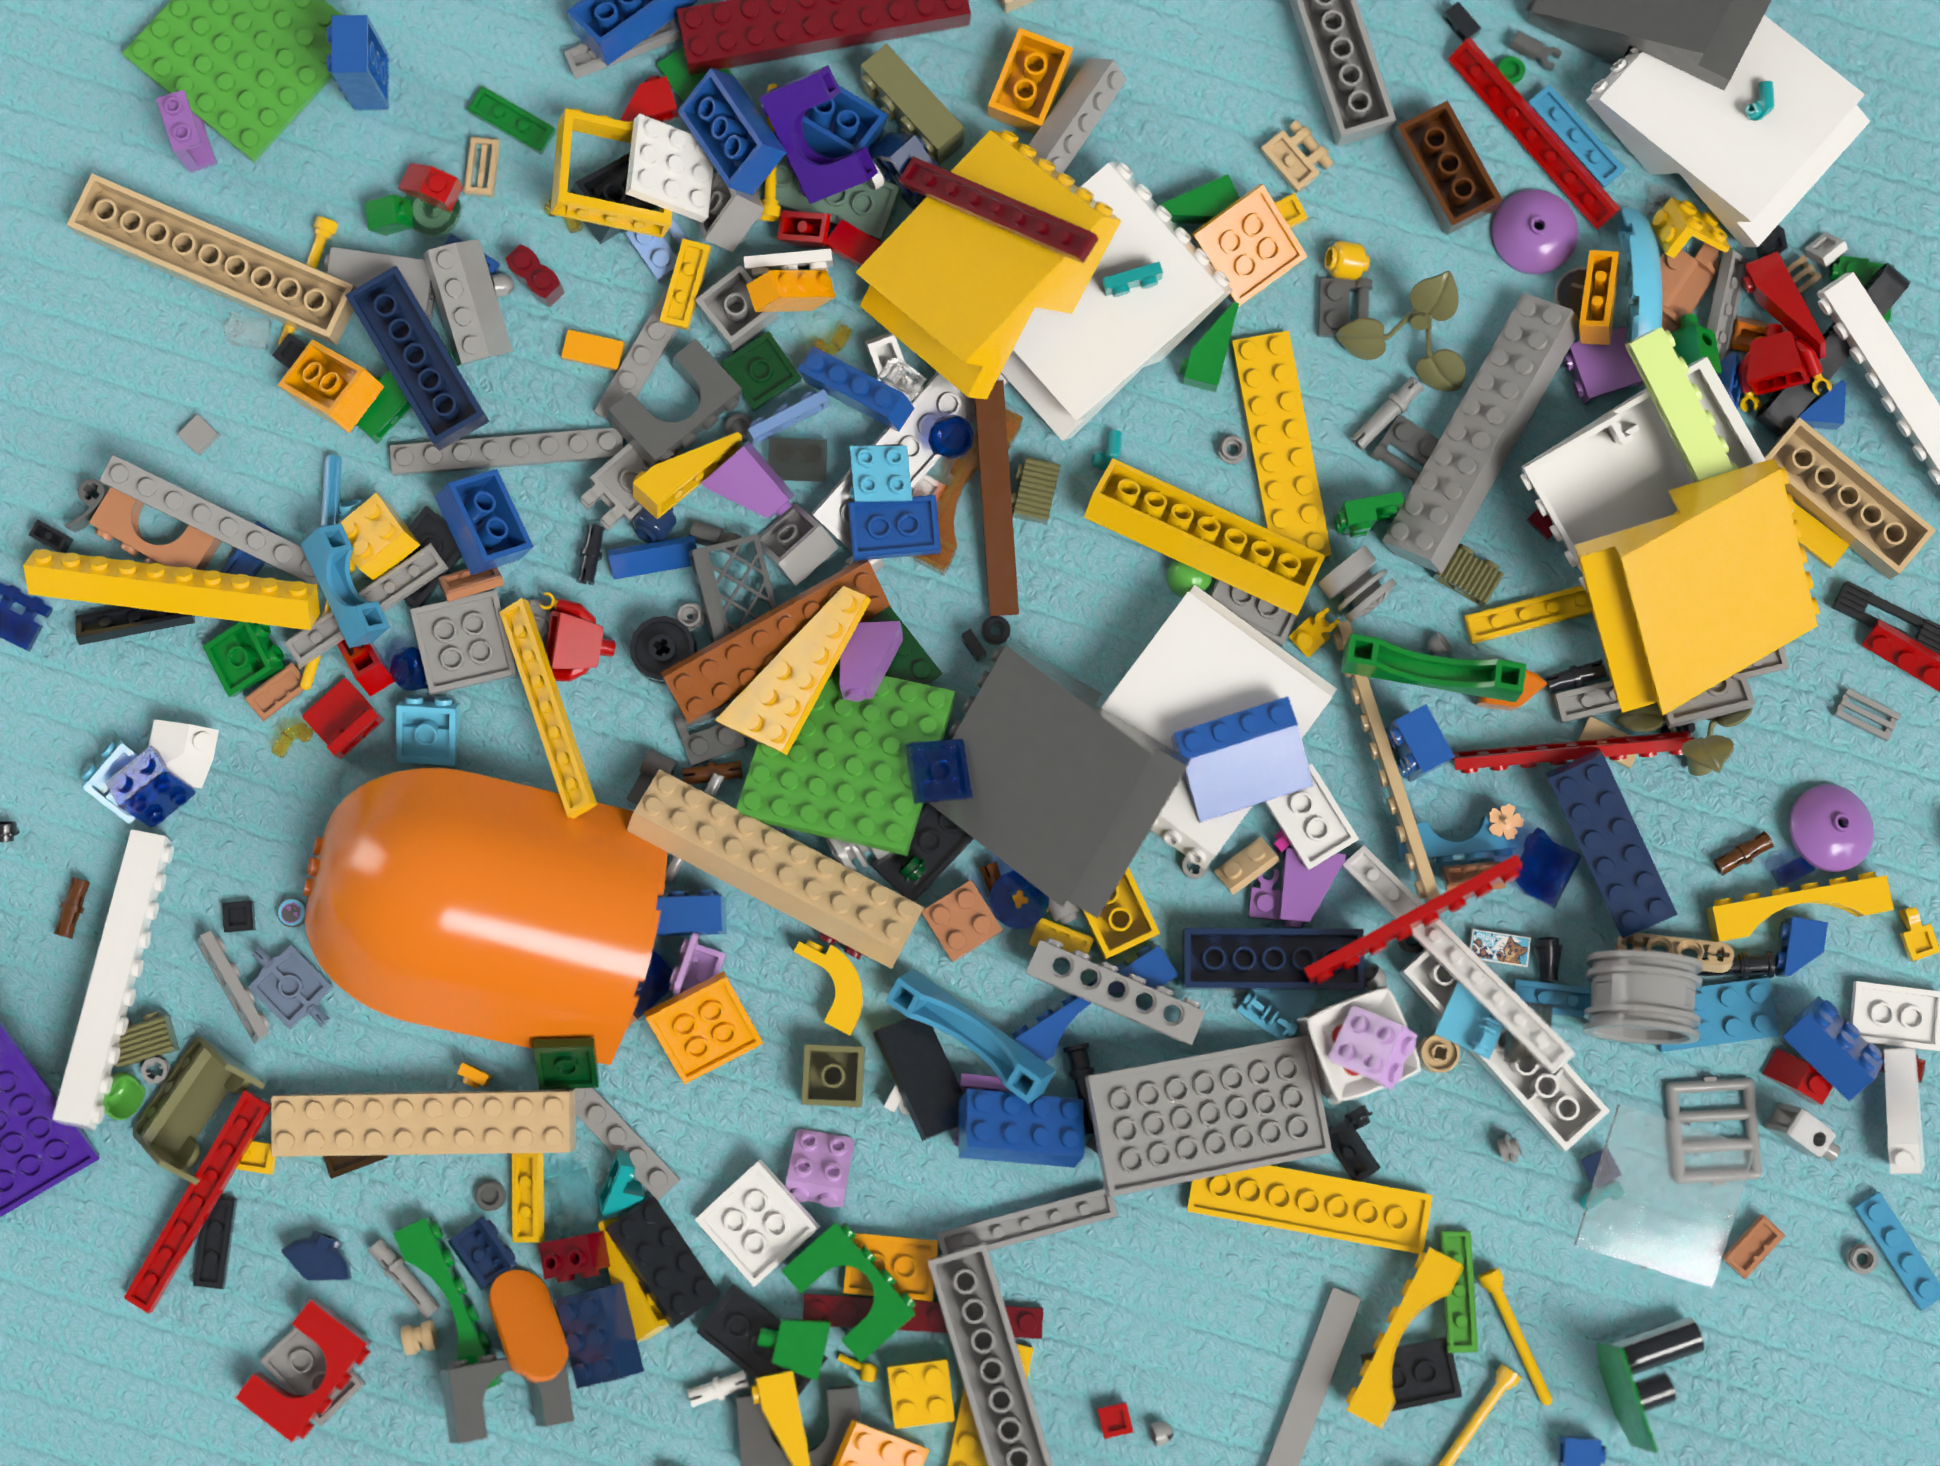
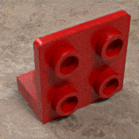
(342, 718)

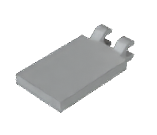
(615, 486)

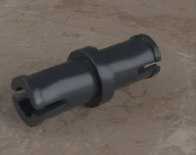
(590, 554)
(1575, 676)

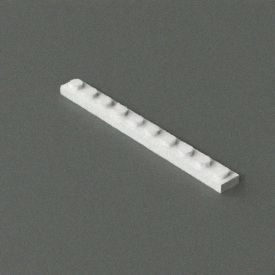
(1462, 963)

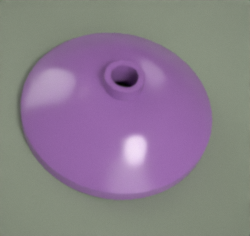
(1533, 249)
(1817, 831)

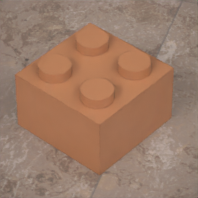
(961, 921)

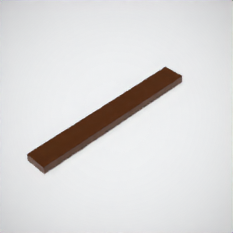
(996, 503)

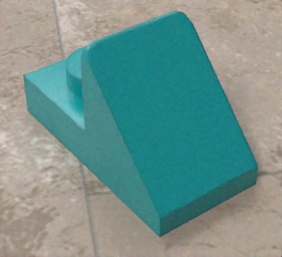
(619, 1188)

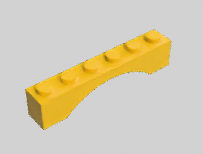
(1740, 919)
(1433, 1281)

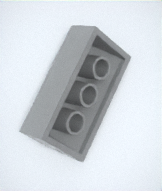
(467, 302)

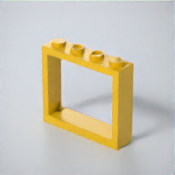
(594, 209)

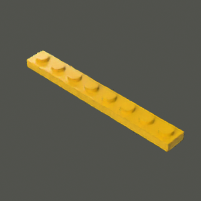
(548, 708)

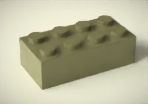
(911, 103)

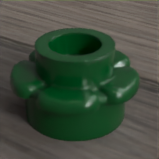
(913, 868)

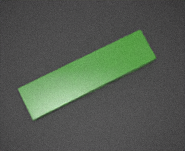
(1460, 1304)

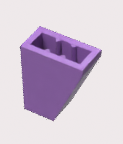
(751, 483)
(868, 658)
(1304, 889)

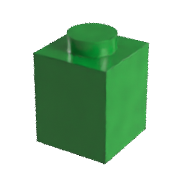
(389, 215)

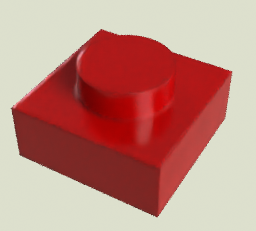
(1115, 1420)

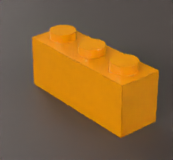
(791, 290)
(1599, 297)

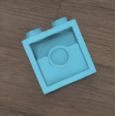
(427, 730)
(115, 758)

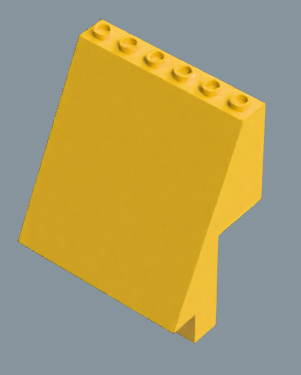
(967, 287)
(1700, 588)

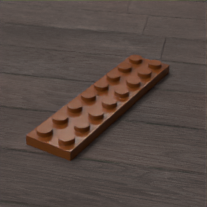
(735, 660)

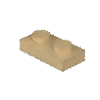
(1246, 865)

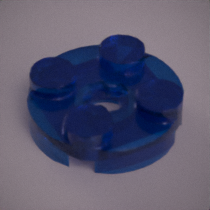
(1005, 909)

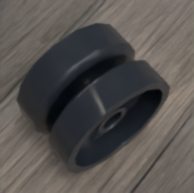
(651, 638)

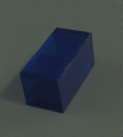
(1792, 871)

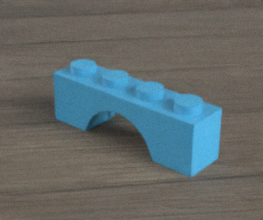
(329, 558)
(1473, 848)

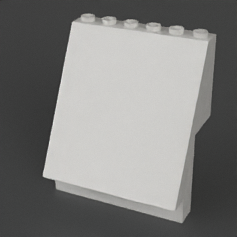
(1736, 165)
(1082, 359)
(1625, 463)
(1198, 671)

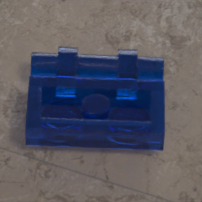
(18, 628)

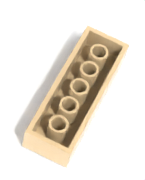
(1849, 500)

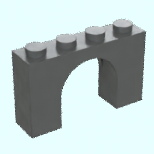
(659, 439)
(465, 1390)
(761, 1447)

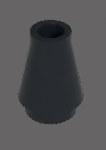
(1548, 955)

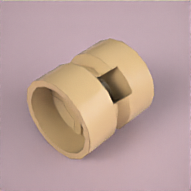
(1437, 1054)

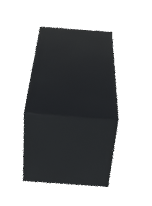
(1461, 22)
(50, 537)

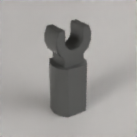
(1534, 50)
(710, 535)

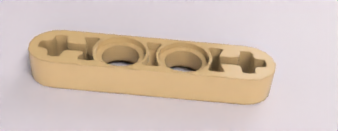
(1676, 945)

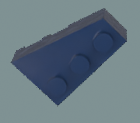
(894, 155)

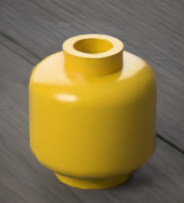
(1346, 260)

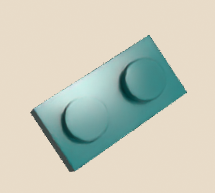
(1121, 283)

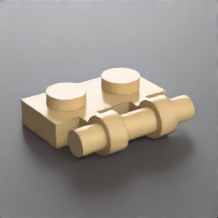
(1291, 161)

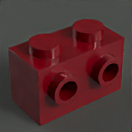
(574, 1255)

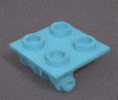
(880, 474)
(1277, 1009)
(1469, 1024)

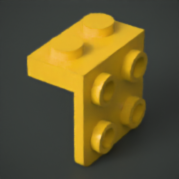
(1681, 221)

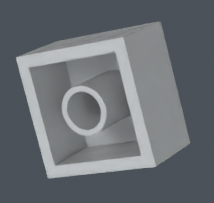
(731, 311)

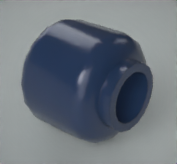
(651, 529)

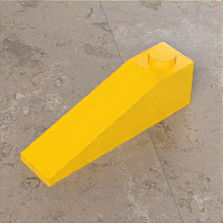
(675, 478)
(644, 1313)
(781, 1410)

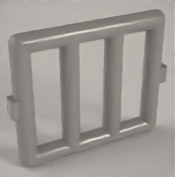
(1711, 1084)

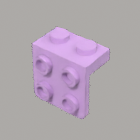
(697, 965)
(1373, 1047)
(820, 1167)

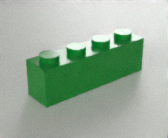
(385, 409)

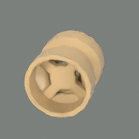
(419, 1337)

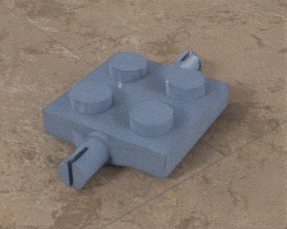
(290, 986)

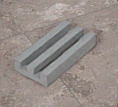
(1889, 725)

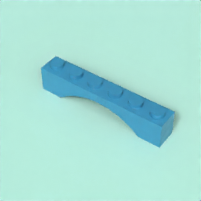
(1013, 1063)

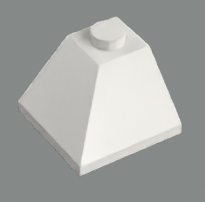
(185, 749)

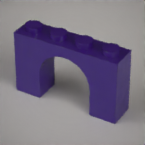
(817, 174)

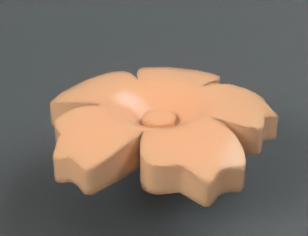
(1505, 822)

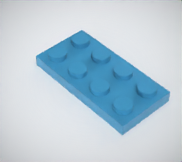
(1733, 1013)

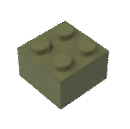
(833, 1075)

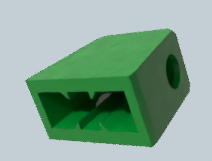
(1696, 342)
(798, 1345)

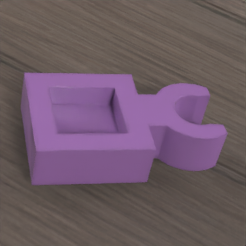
(1264, 900)

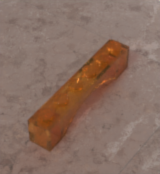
(949, 497)

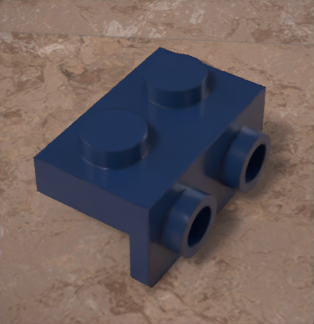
(482, 1252)

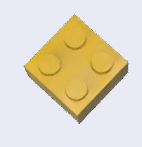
(378, 537)
(921, 1392)

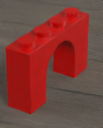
(342, 1348)

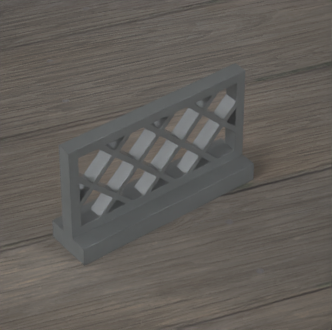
(708, 584)

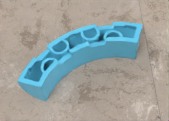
(1642, 273)

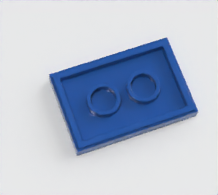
(894, 528)

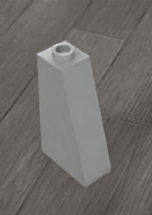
(361, 266)

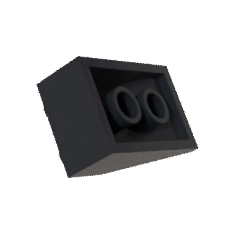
(609, 185)

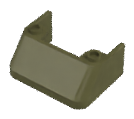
(187, 1103)

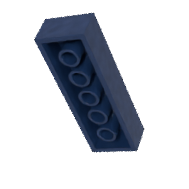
(417, 358)
(1611, 843)
(1264, 958)

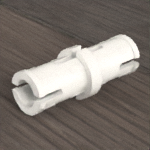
(718, 1388)

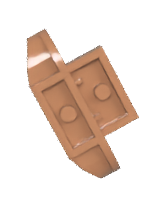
(1685, 283)

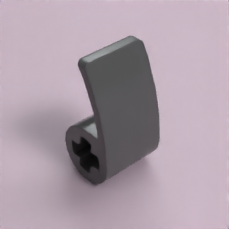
(84, 492)
(650, 766)

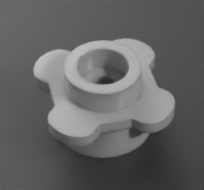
(1509, 1148)

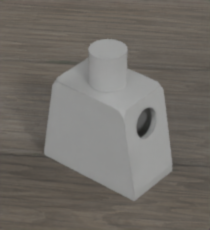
(1803, 1132)

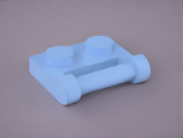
(656, 251)

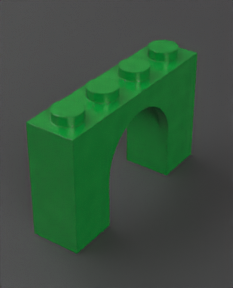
(889, 1307)

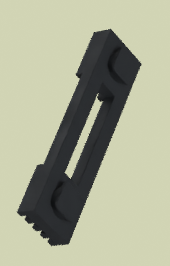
(1853, 601)

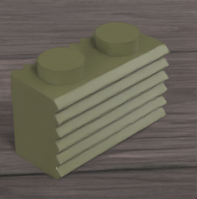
(1035, 490)
(1470, 576)
(147, 1039)

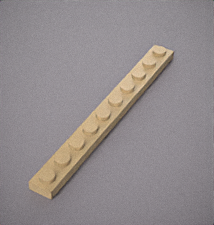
(1389, 776)

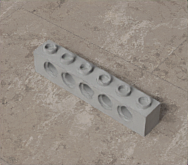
(1189, 1010)

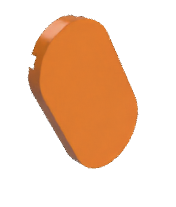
(528, 1325)

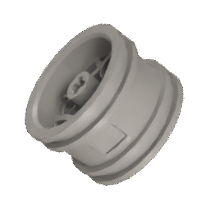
(1643, 997)

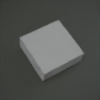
(198, 434)

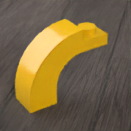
(848, 987)

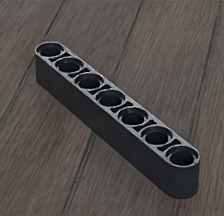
(1788, 403)

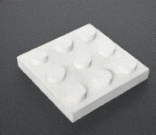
(669, 169)
(757, 1222)

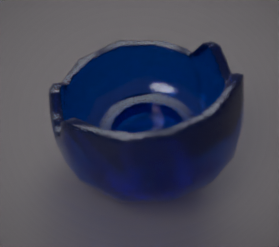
(950, 436)
(408, 669)

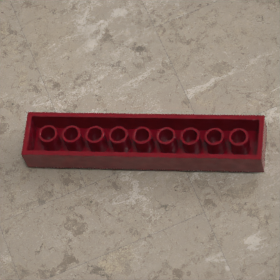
(770, 30)

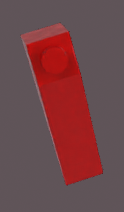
(1780, 297)

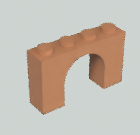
(119, 519)

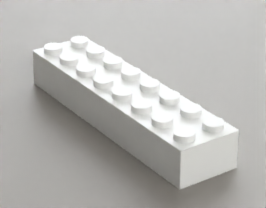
(1556, 1103)

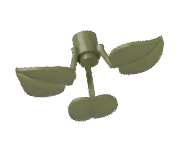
(1430, 299)
(1702, 753)

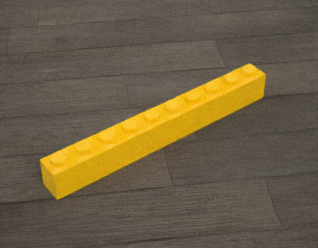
(172, 589)

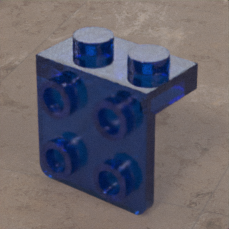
(149, 788)
(1545, 868)

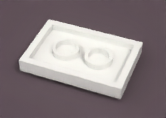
(811, 260)
(1313, 822)
(1896, 1015)

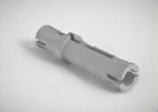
(1396, 404)
(404, 1278)

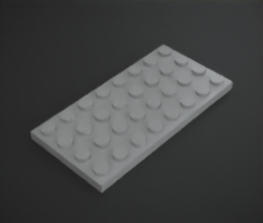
(1208, 1115)

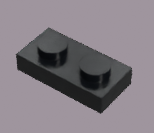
(1352, 1151)

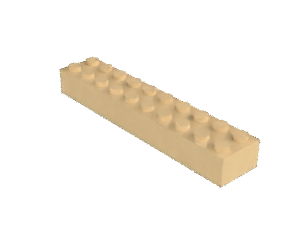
(213, 259)
(774, 868)
(423, 1123)

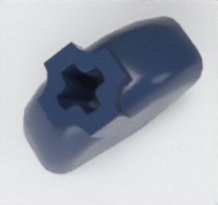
(318, 1257)

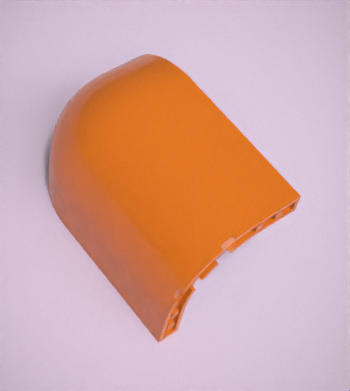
(485, 908)

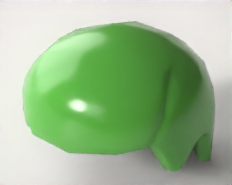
(1182, 578)
(124, 1097)

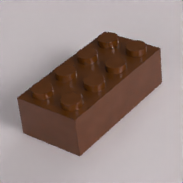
(1447, 167)

